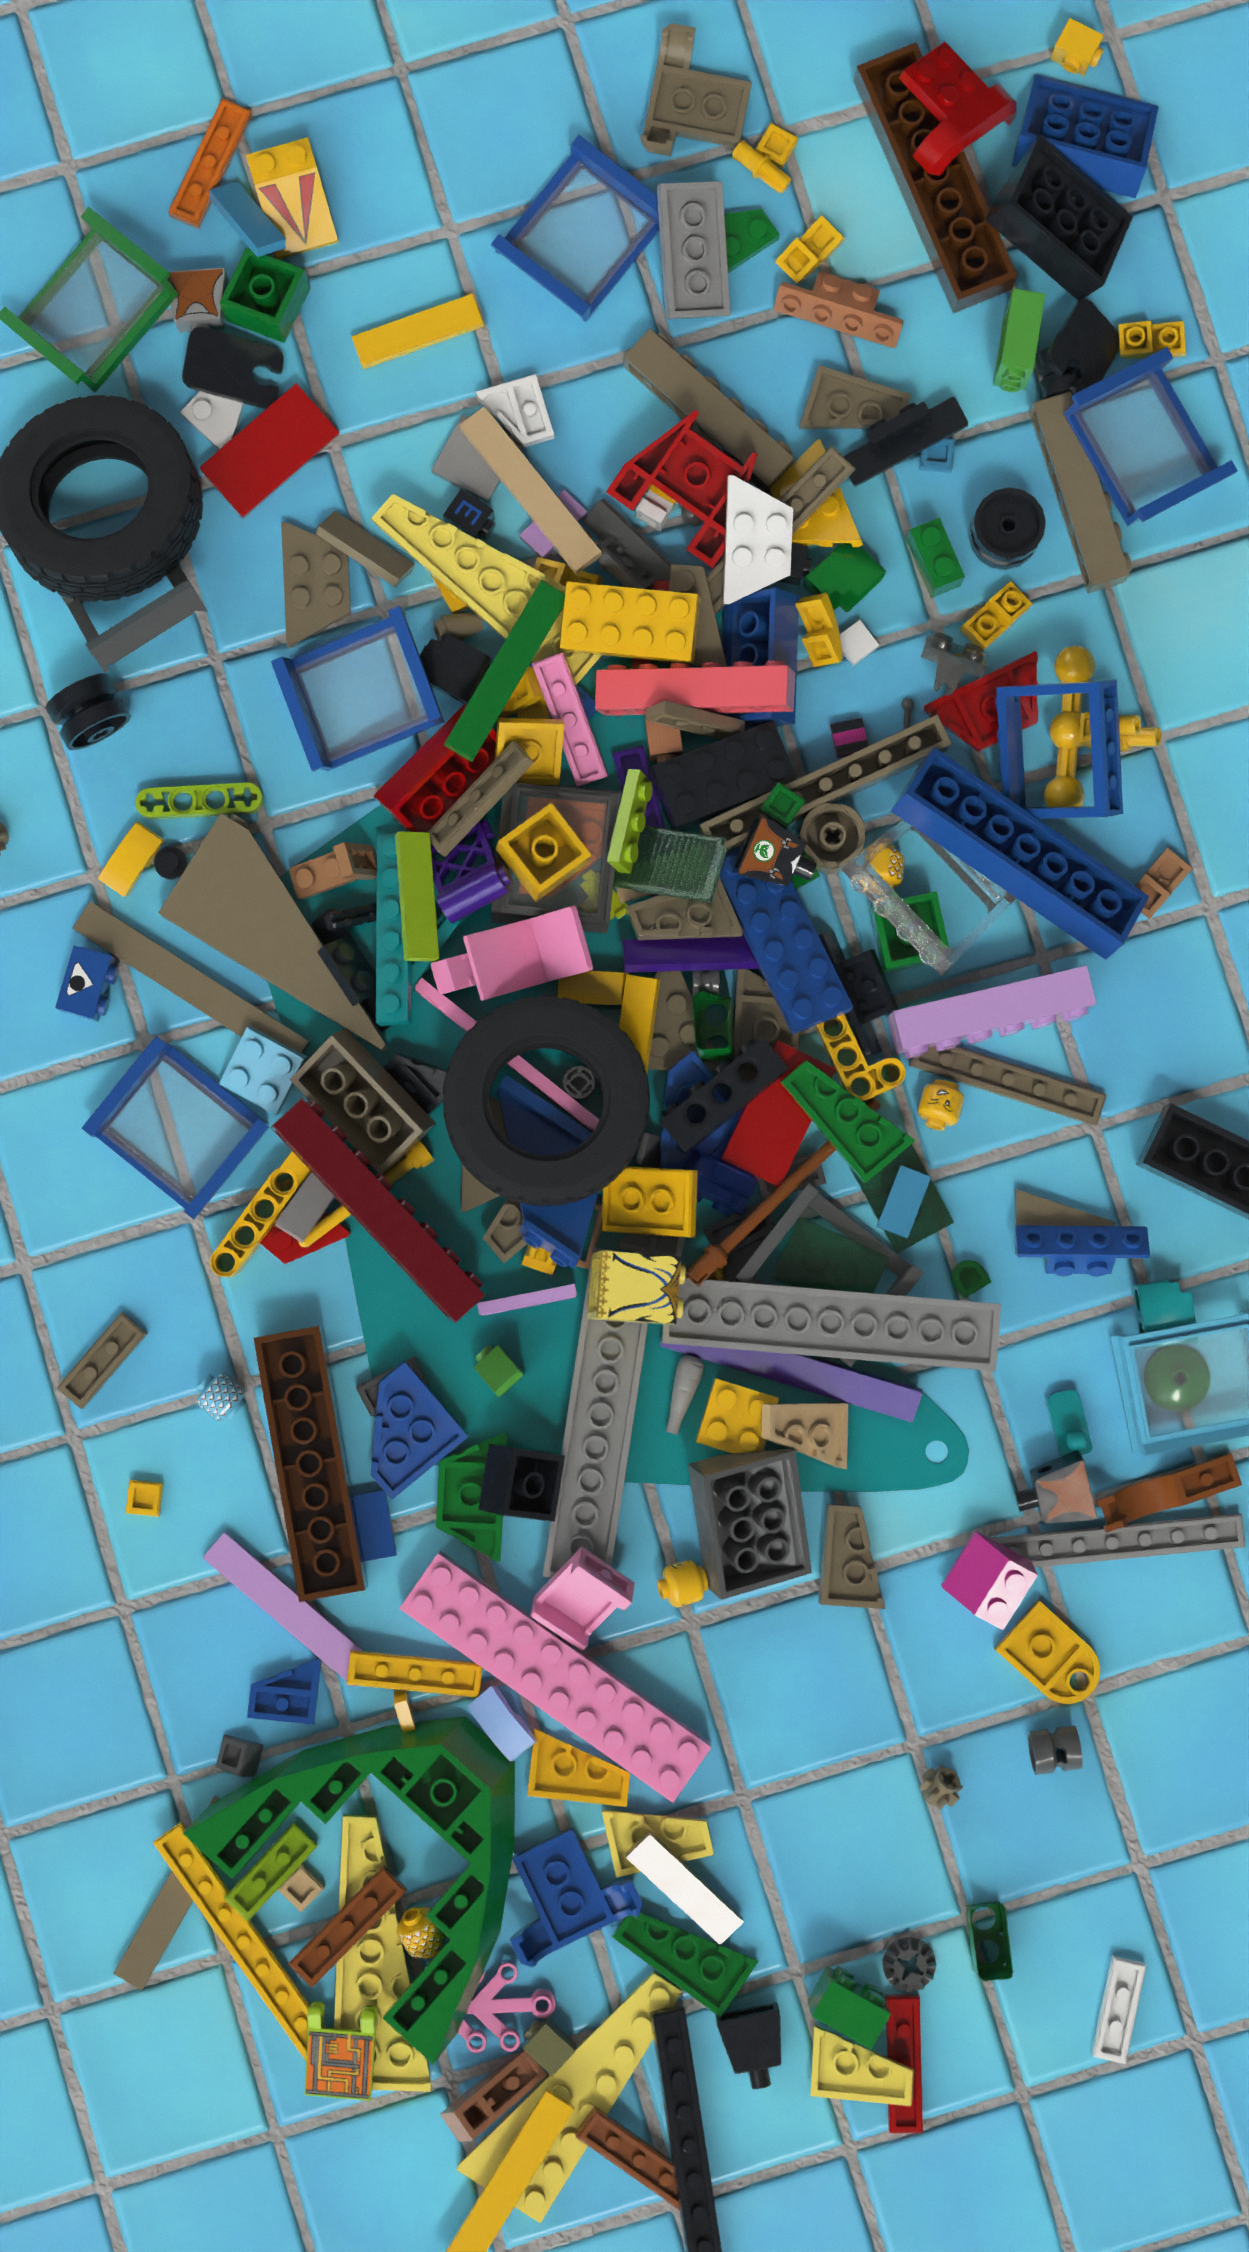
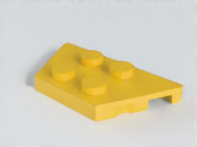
(832, 520)

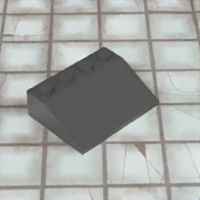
(749, 1520)

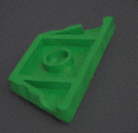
(459, 1499)

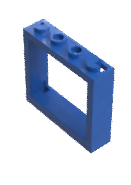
(1104, 746)

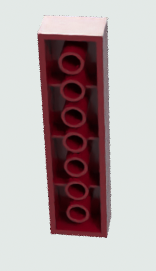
(378, 1211)

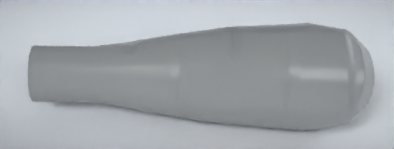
(685, 1384)

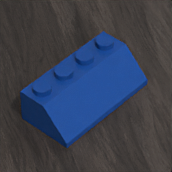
(759, 631)

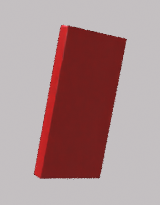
(269, 451)
(771, 1125)

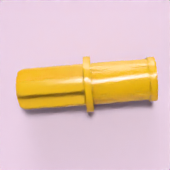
(761, 167)

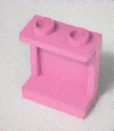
(581, 1597)

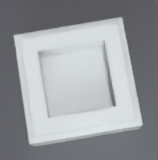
(857, 643)

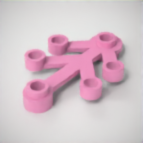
(484, 2006)

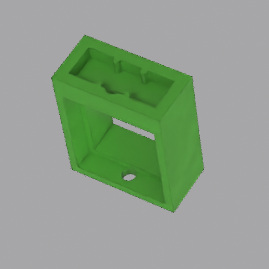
(1019, 340)

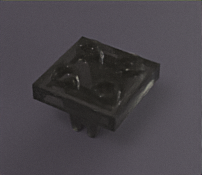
(953, 660)

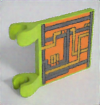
(340, 2059)

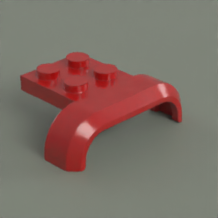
(958, 101)

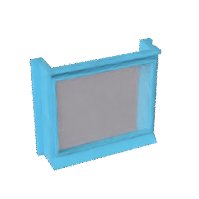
(1185, 1384)

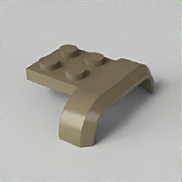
(691, 101)

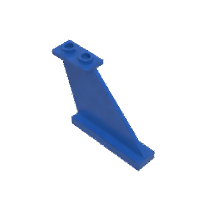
(545, 1130)

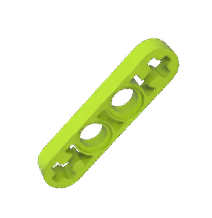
(199, 801)

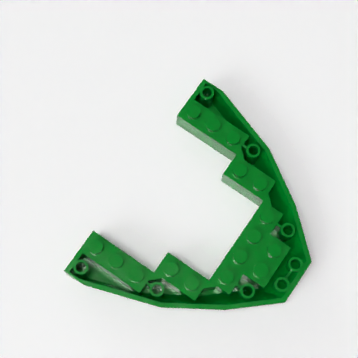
(456, 1786)

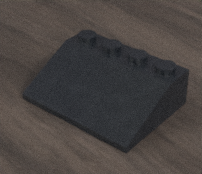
(1060, 219)

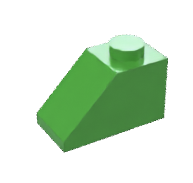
(497, 1369)

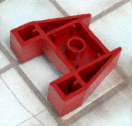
(689, 473)

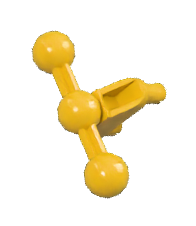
(1071, 729)

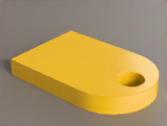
(1050, 1654)

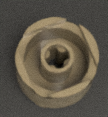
(832, 819)

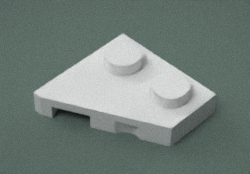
(214, 417)

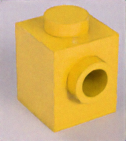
(1078, 48)

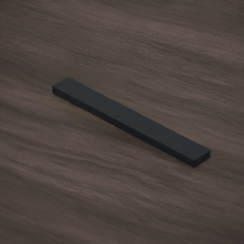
(685, 2130)

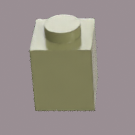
(548, 2045)

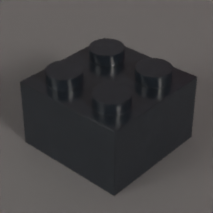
(521, 1482)

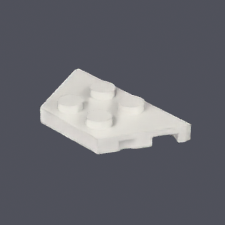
(755, 540)

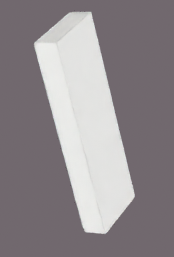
(1118, 2009)

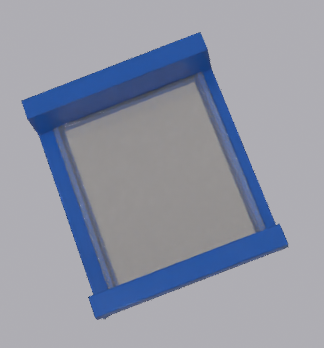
(583, 229)
(1143, 440)
(358, 693)
(176, 1126)

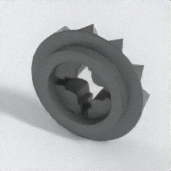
(906, 1949)

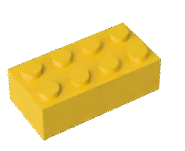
(630, 622)

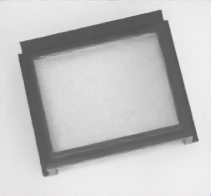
(593, 819)

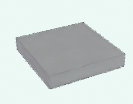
(464, 466)

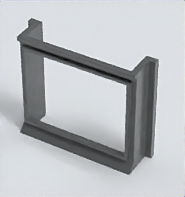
(141, 625)
(907, 1274)

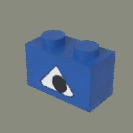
(87, 983)

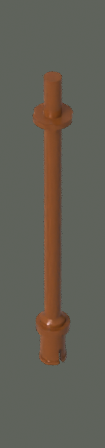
(716, 1255)

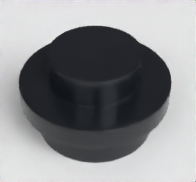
(170, 862)

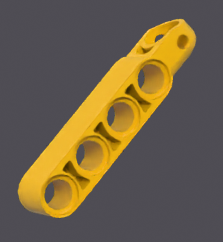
(251, 1218)

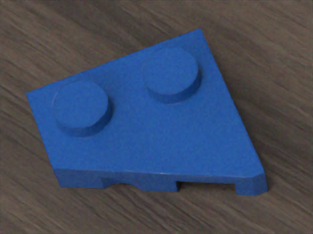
(287, 1696)

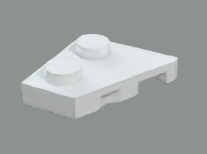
(519, 409)

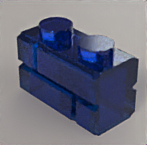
(721, 1182)

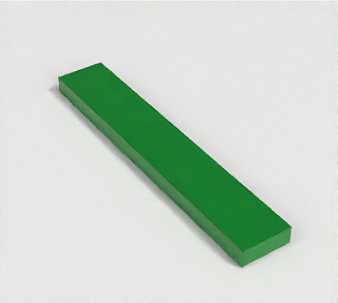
(506, 671)

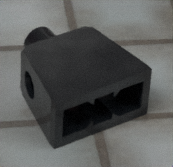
(752, 2041)

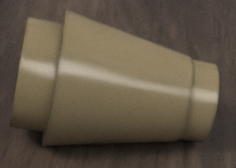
(457, 625)

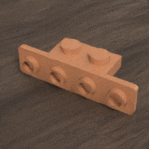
(840, 306)

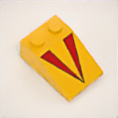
(293, 196)

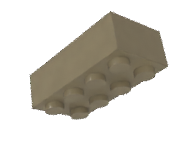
(363, 1100)

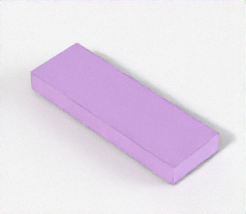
(527, 1300)

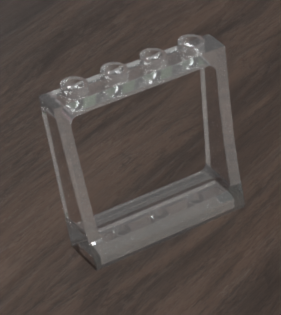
(906, 921)

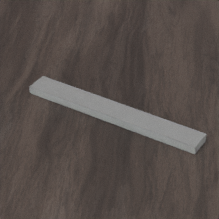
(1129, 1541)

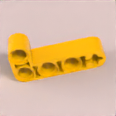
(859, 1068)

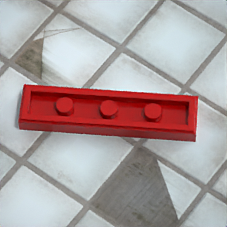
(904, 2046)

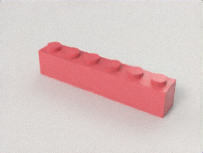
(708, 688)

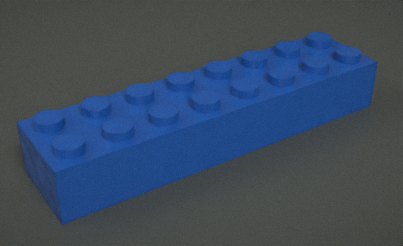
(1020, 854)

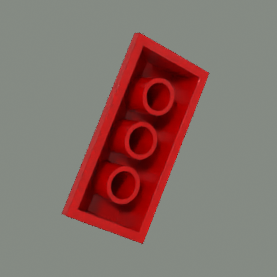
(433, 780)

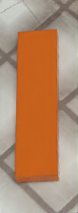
(210, 163)

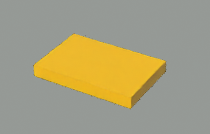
(651, 1202)

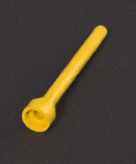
(416, 1157)

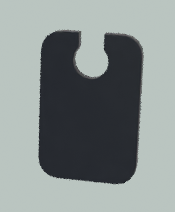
(1088, 342)
(225, 364)

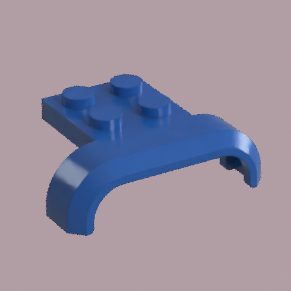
(566, 1897)

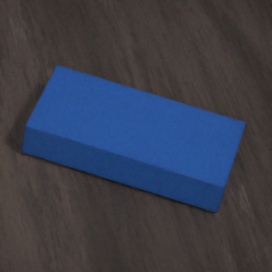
(374, 1525)

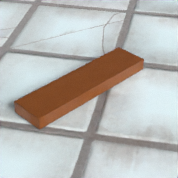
(347, 1926)
(629, 2154)

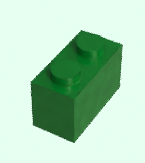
(935, 557)

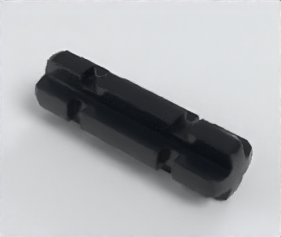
(351, 916)

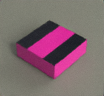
(848, 737)

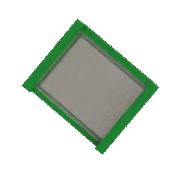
(95, 305)

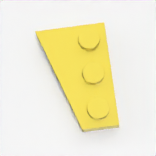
(683, 1836)
(857, 2073)

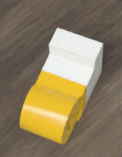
(655, 508)

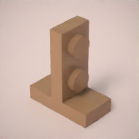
(343, 866)

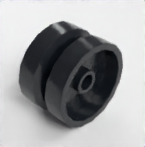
(1014, 511)
(88, 711)

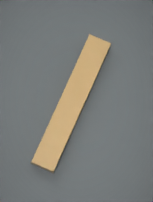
(530, 490)

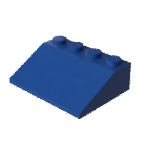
(1092, 128)

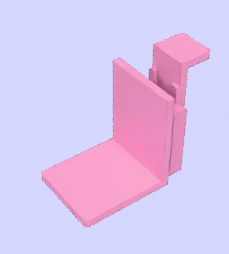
(517, 956)

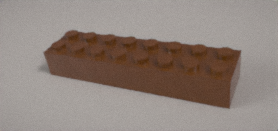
(944, 207)
(310, 1463)

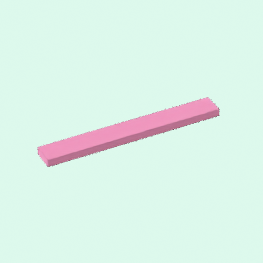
(518, 1063)

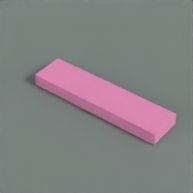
(565, 704)

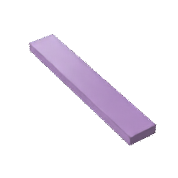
(282, 1603)

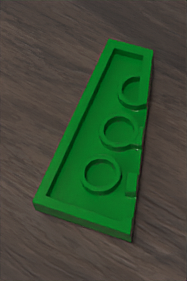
(852, 1127)
(691, 1962)

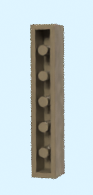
(720, 419)
(1080, 497)

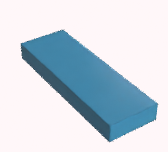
(247, 219)

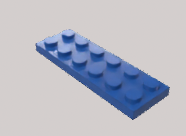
(786, 949)

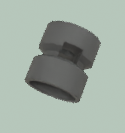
(1043, 1753)

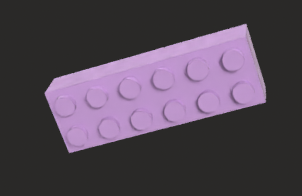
(991, 1010)

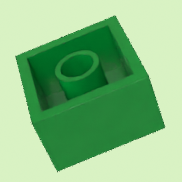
(265, 295)
(900, 954)
(848, 2006)

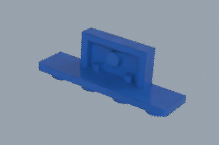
(1081, 1248)

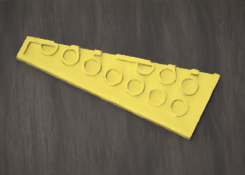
(476, 573)
(376, 1966)
(586, 2080)

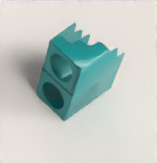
(1162, 1306)

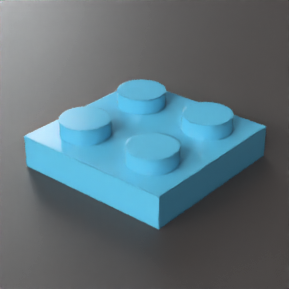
(262, 1070)

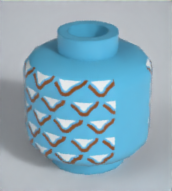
(220, 1396)

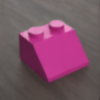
(990, 1579)

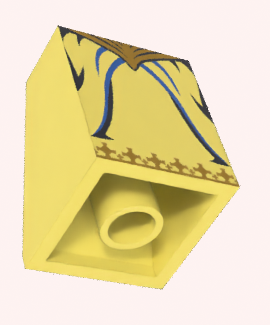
(635, 1287)

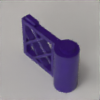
(472, 886)

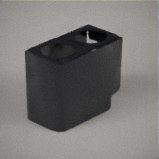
(454, 667)

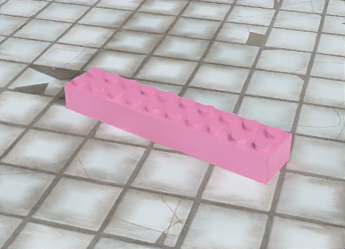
(556, 1676)

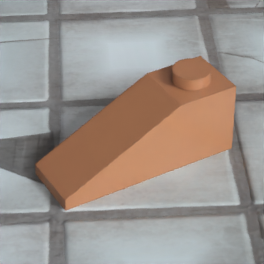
(492, 2097)

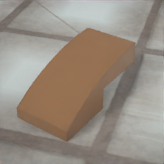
(1162, 880)

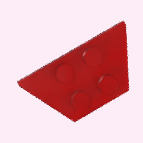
(972, 710)

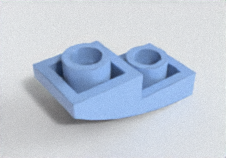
(500, 1723)

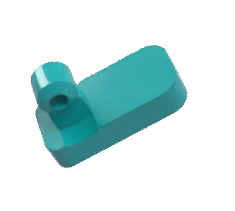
(1068, 1422)

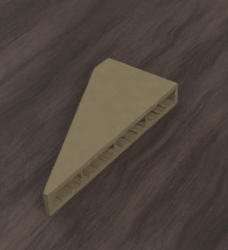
(245, 912)

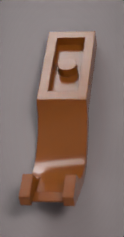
(1169, 1491)

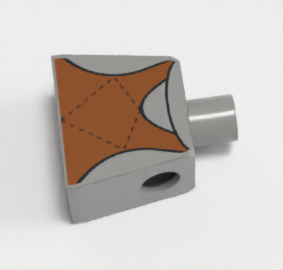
(198, 298)

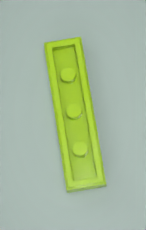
(417, 896)

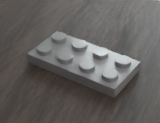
(693, 250)

